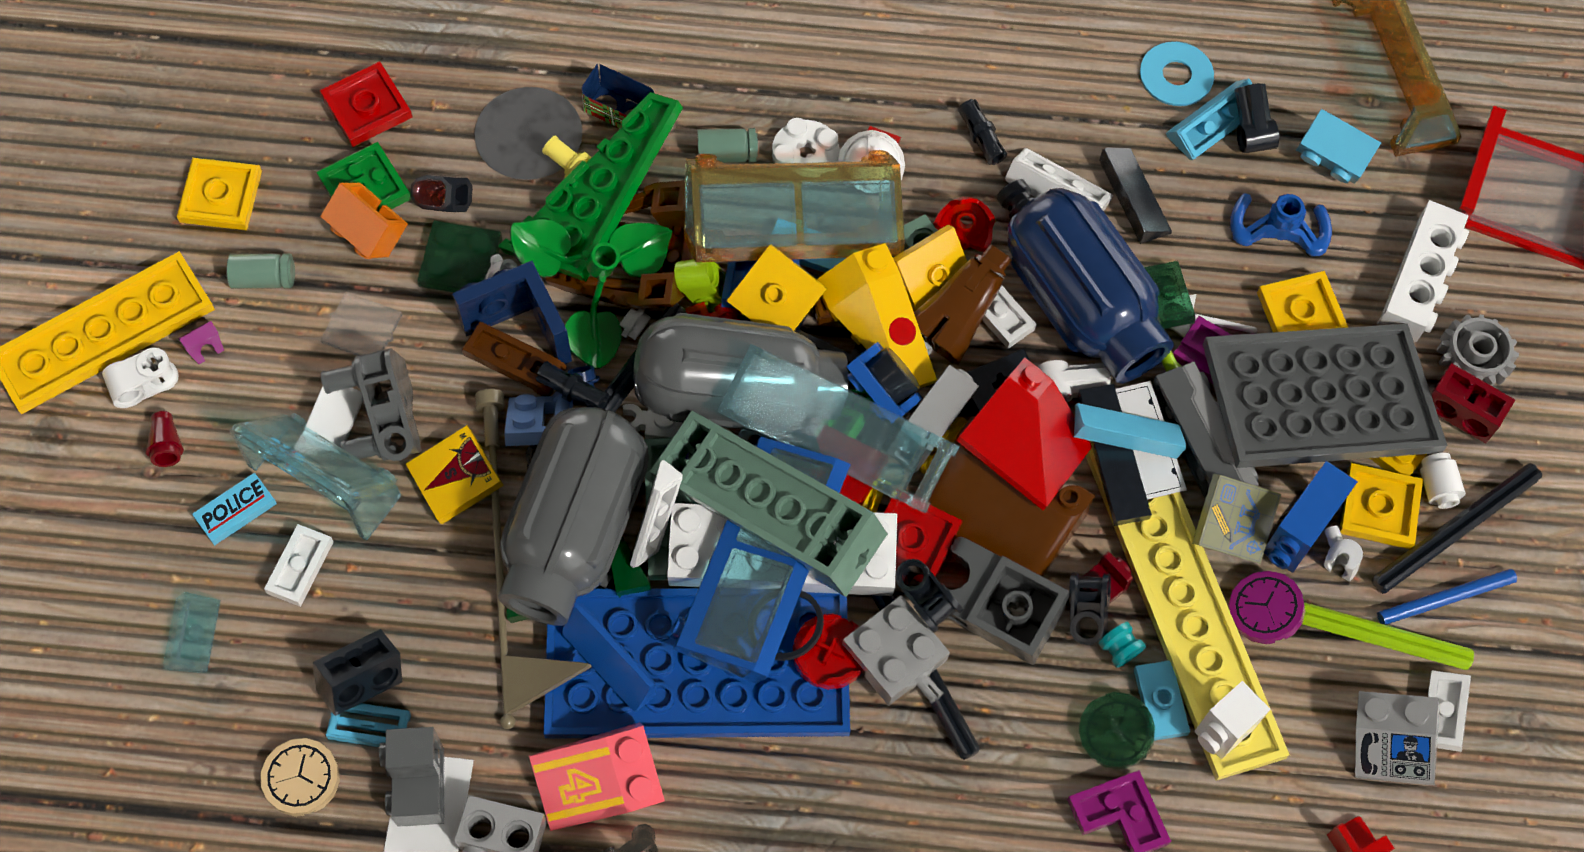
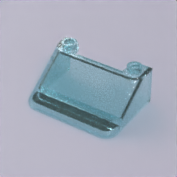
(321, 466)

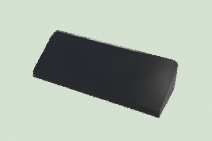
(1134, 194)

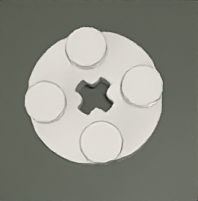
(805, 133)

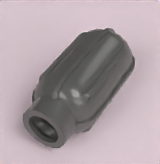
(692, 360)
(570, 512)

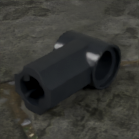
(1256, 127)

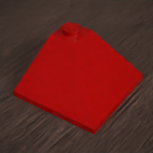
(1027, 435)

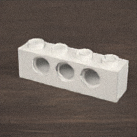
(1435, 225)

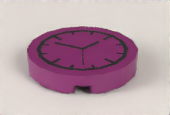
(1267, 607)

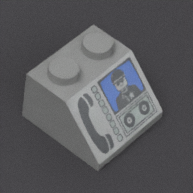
(1396, 738)

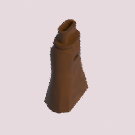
(959, 306)

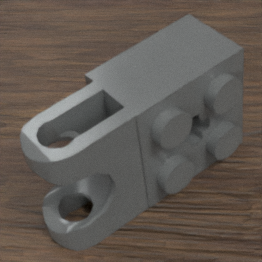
(994, 589)

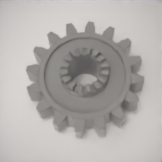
(1495, 348)

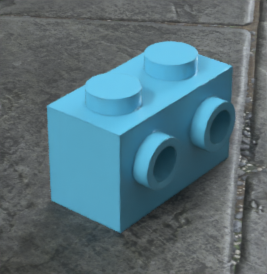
(1337, 147)

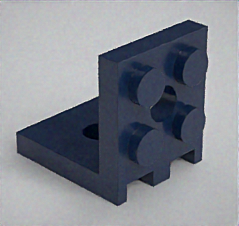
(509, 295)

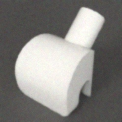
(1342, 552)

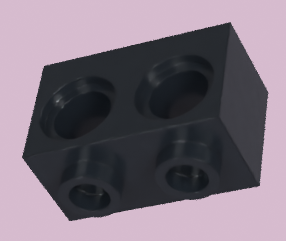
(357, 672)

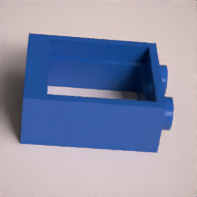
(1309, 517)

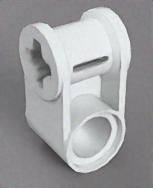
(138, 377)

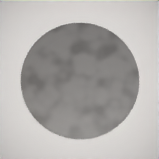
(519, 125)

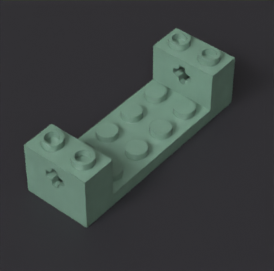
(774, 502)

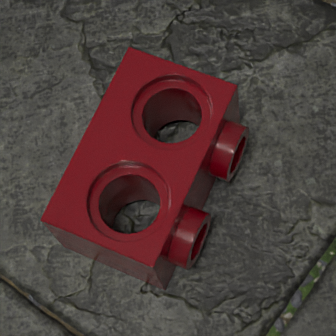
(1470, 403)

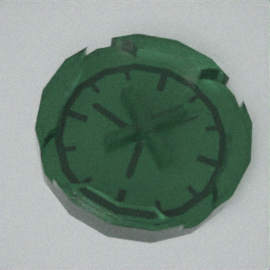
(1117, 730)

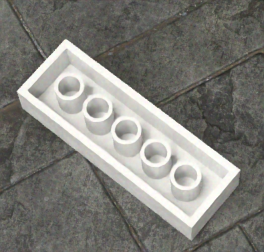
(697, 530)

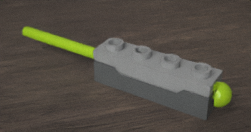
(1187, 401)

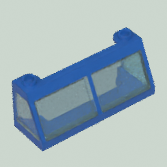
(750, 586)

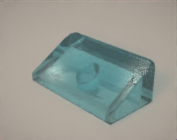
(191, 633)

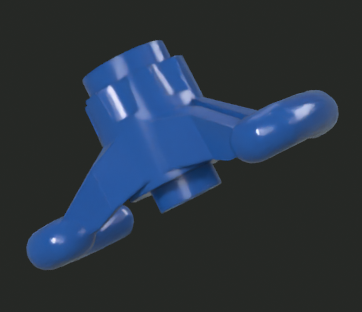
(1283, 222)

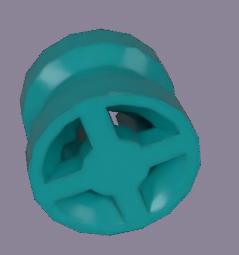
(1122, 644)

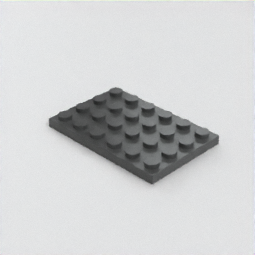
(1323, 395)

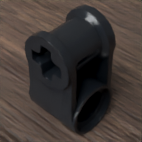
(930, 597)
(1089, 604)

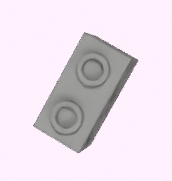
(504, 821)

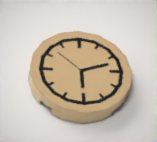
(300, 777)

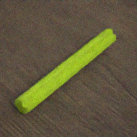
(1388, 637)

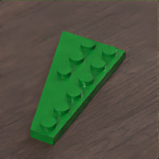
(599, 191)

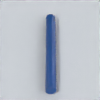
(1447, 597)

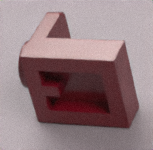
(1119, 573)

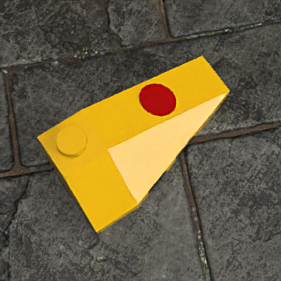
(875, 307)

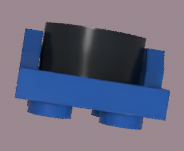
(885, 379)

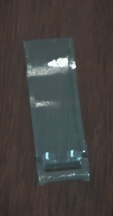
(834, 421)

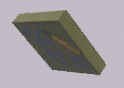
(1236, 518)

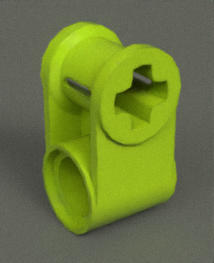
(700, 282)

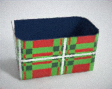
(616, 86)

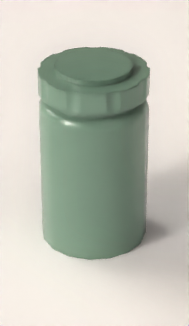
(729, 144)
(260, 271)

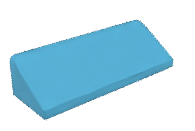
(1208, 123)
(1128, 431)

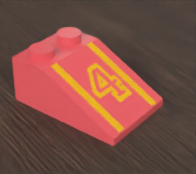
(597, 777)

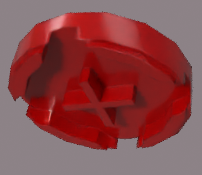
(828, 662)

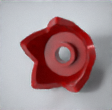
(974, 235)

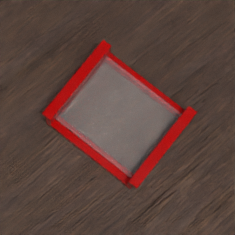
(1527, 193)

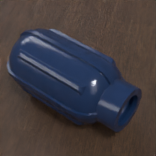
(1088, 282)

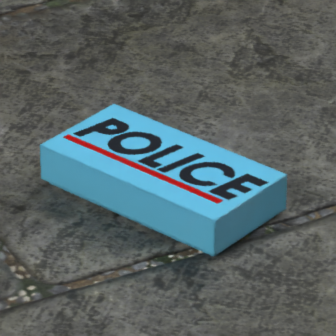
(234, 508)

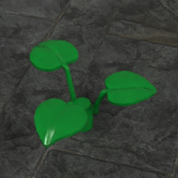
(637, 246)

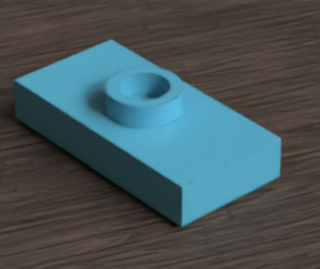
(1163, 699)

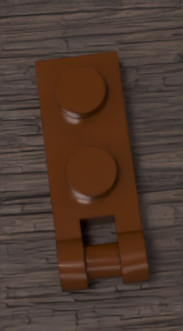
(509, 356)

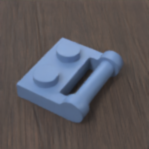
(527, 417)

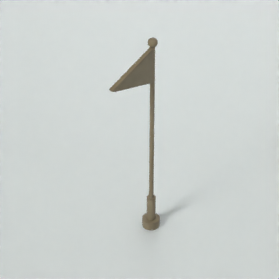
(522, 677)

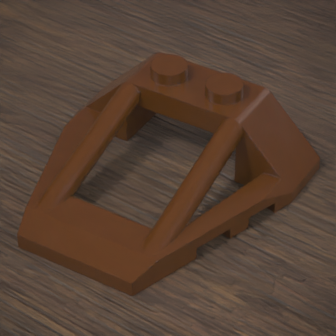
(655, 289)

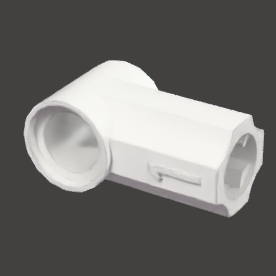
(1075, 377)

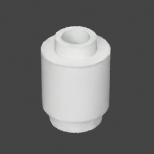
(1442, 480)

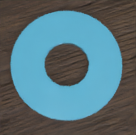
(1177, 95)

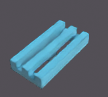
(366, 739)

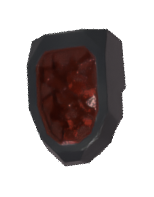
(442, 193)

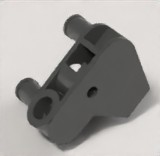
(387, 410)

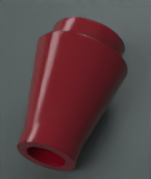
(163, 442)

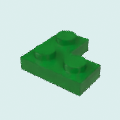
(372, 170)

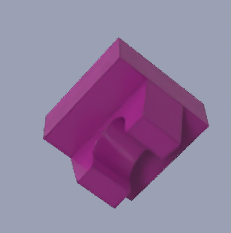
(197, 338)

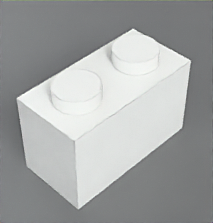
(1231, 720)

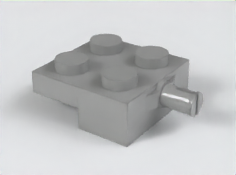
(897, 652)

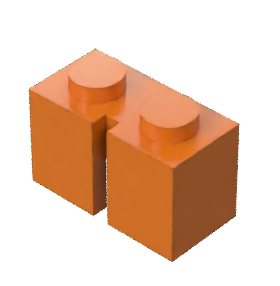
(355, 218)

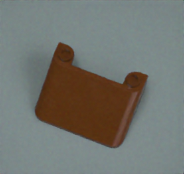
(1002, 517)

